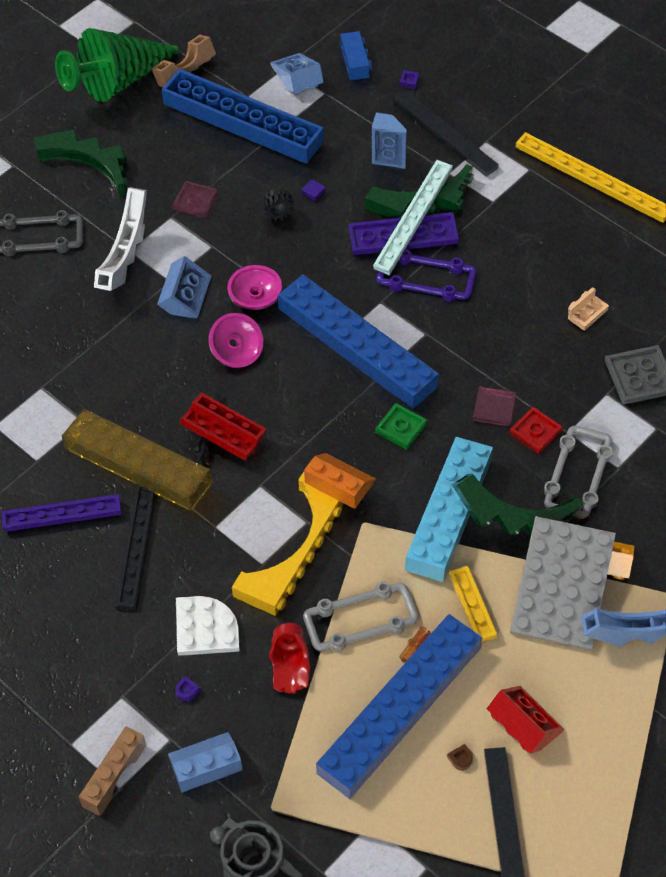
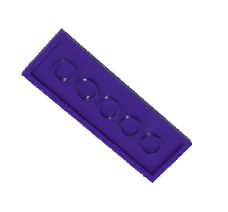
(432, 231)

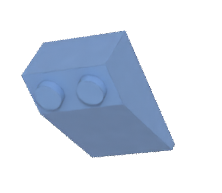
(298, 72)

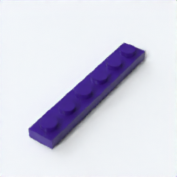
(61, 513)

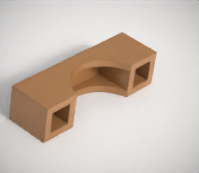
(199, 51)
(101, 785)

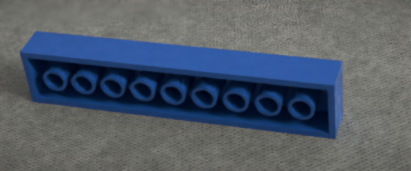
(243, 116)
(358, 341)
(398, 706)

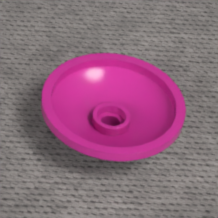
(254, 287)
(243, 332)

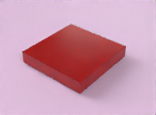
(536, 430)

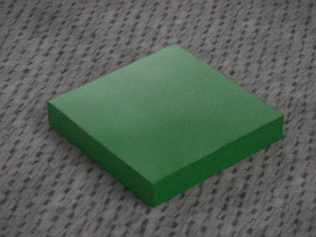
(401, 426)

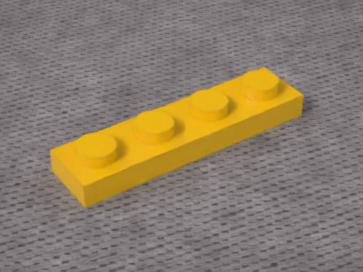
(472, 603)

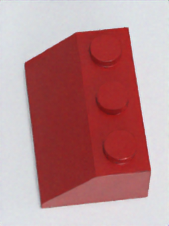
(524, 719)

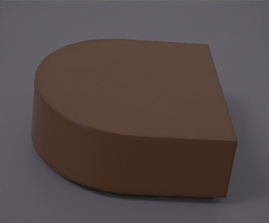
(461, 757)

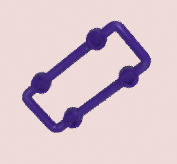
(448, 293)

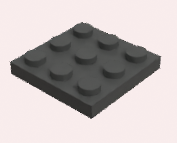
(638, 374)

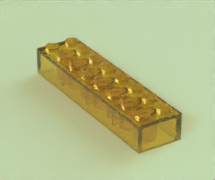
(137, 459)

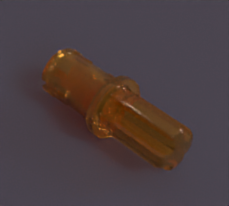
(414, 644)

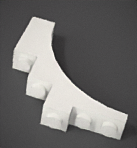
(131, 231)

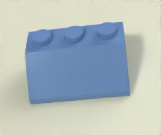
(388, 141)
(184, 288)
(205, 762)

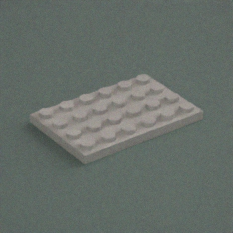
(562, 582)

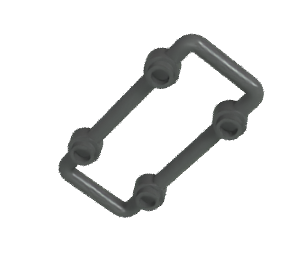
(61, 244)

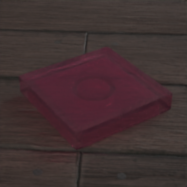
(195, 199)
(494, 406)

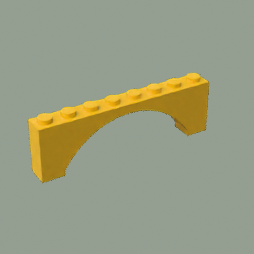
(271, 586)

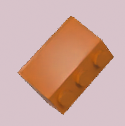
(337, 479)

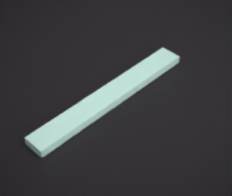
(412, 217)

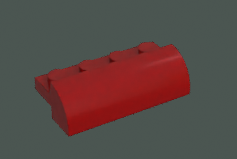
(223, 426)

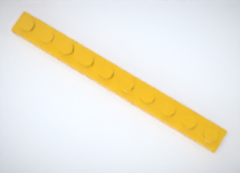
(593, 176)

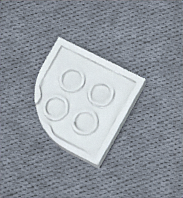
(205, 626)

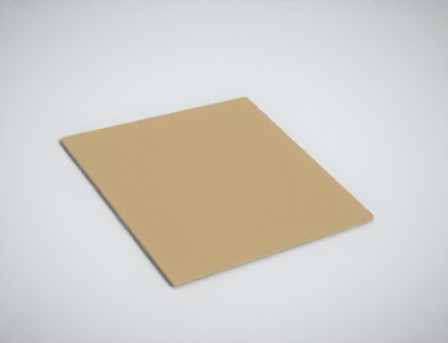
(567, 798)

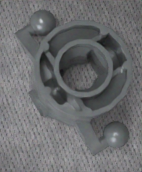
(242, 840)

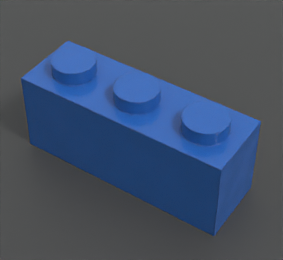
(355, 55)

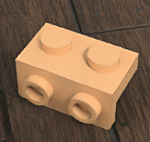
(587, 309)

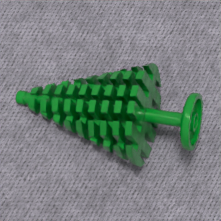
(109, 62)

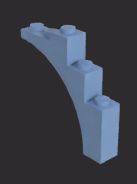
(623, 627)

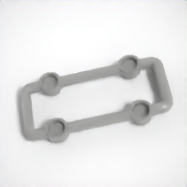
(567, 444)
(337, 641)

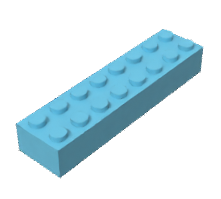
(445, 513)

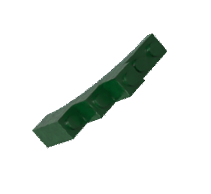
(69, 147)
(394, 204)
(485, 506)

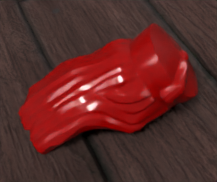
(289, 659)

